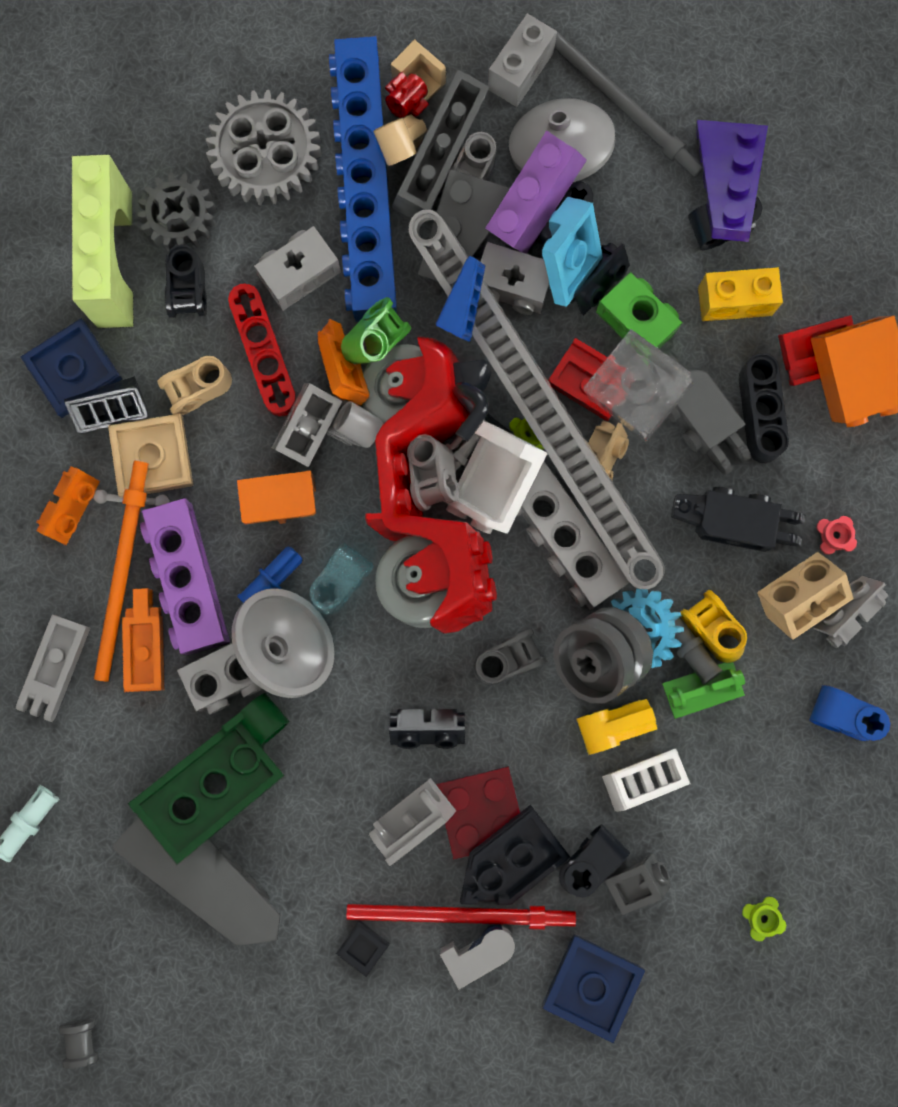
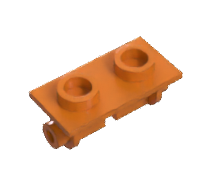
(75, 493)

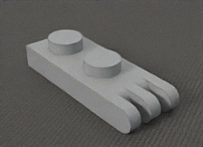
(53, 667)

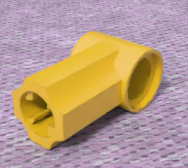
(608, 728)

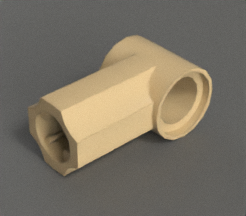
(400, 138)

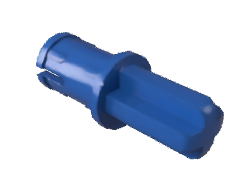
(274, 573)

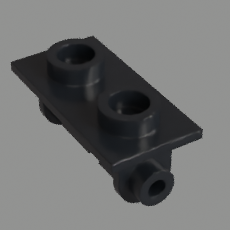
(607, 272)
(410, 731)

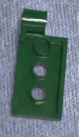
(234, 755)

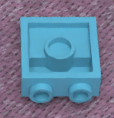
(572, 249)

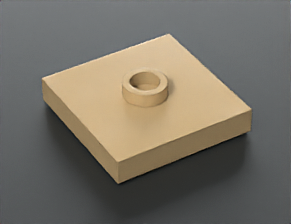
(156, 442)

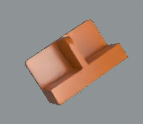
(277, 497)

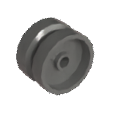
(603, 655)

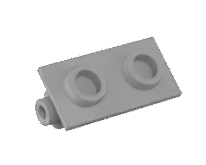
(867, 601)

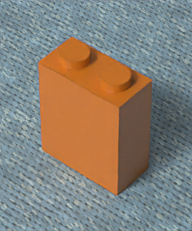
(859, 370)

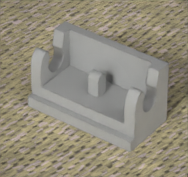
(411, 821)

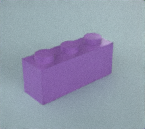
(536, 192)

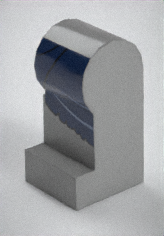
(478, 957)

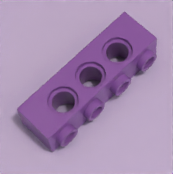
(210, 628)

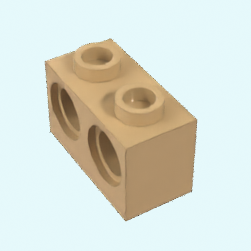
(805, 595)

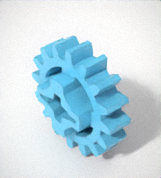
(643, 608)

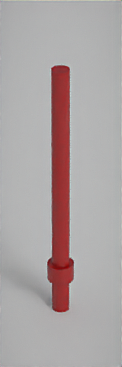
(535, 916)

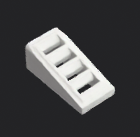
(617, 790)

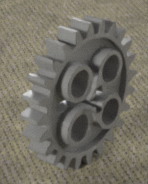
(259, 118)

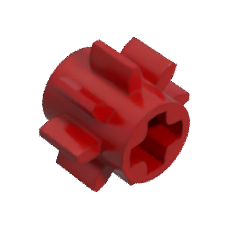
(406, 95)

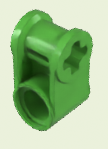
(380, 330)

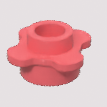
(844, 527)

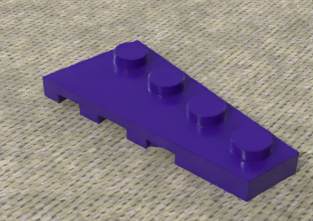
(731, 175)

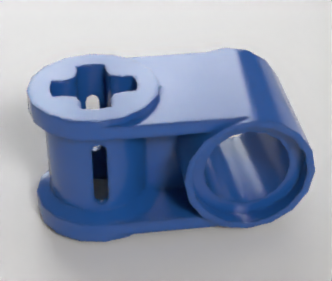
(844, 714)

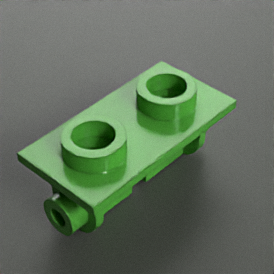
(690, 695)

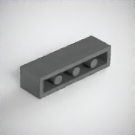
(440, 145)

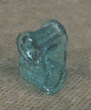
(343, 575)

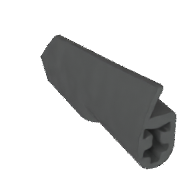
(206, 884)

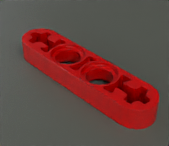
(265, 349)

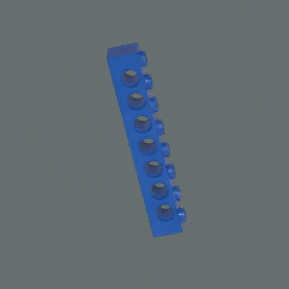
(360, 60)

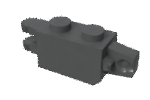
(709, 421)

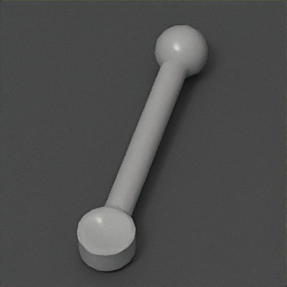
(101, 496)

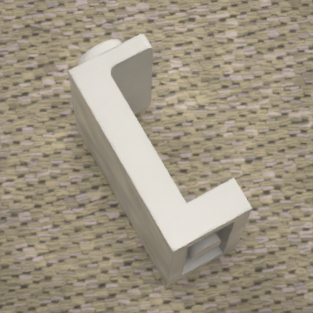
(496, 479)

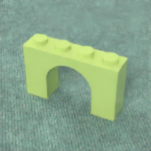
(98, 204)

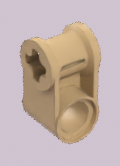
(192, 384)

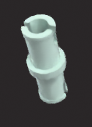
(26, 822)

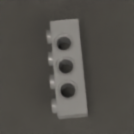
(586, 544)

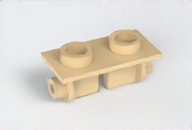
(609, 444)

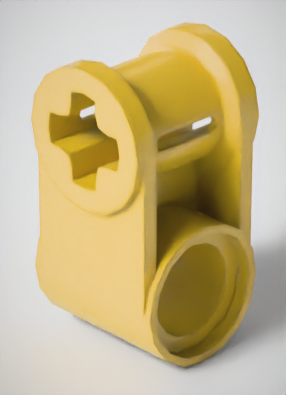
(711, 622)

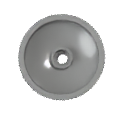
(573, 122)
(295, 635)

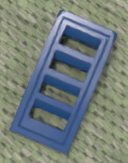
(461, 306)

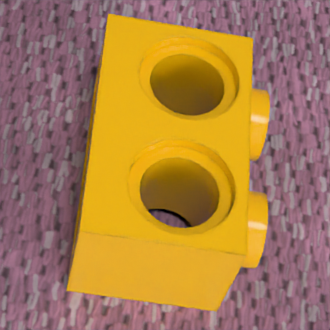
(740, 294)

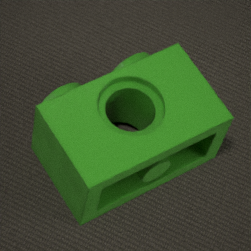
(638, 295)

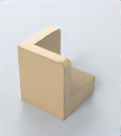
(420, 61)

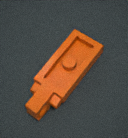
(344, 378)
(143, 644)

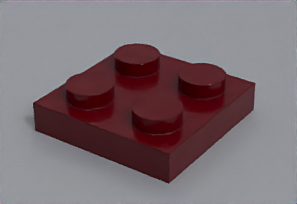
(482, 807)

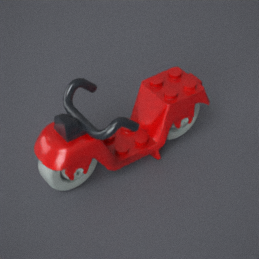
(436, 566)

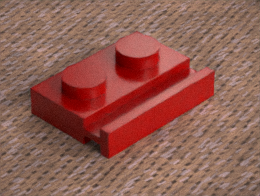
(799, 352)
(574, 373)

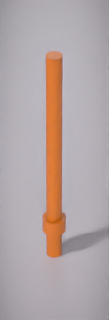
(134, 500)

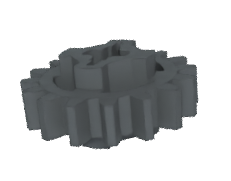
(181, 197)

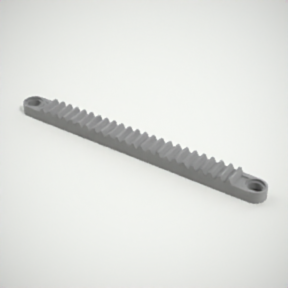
(542, 409)

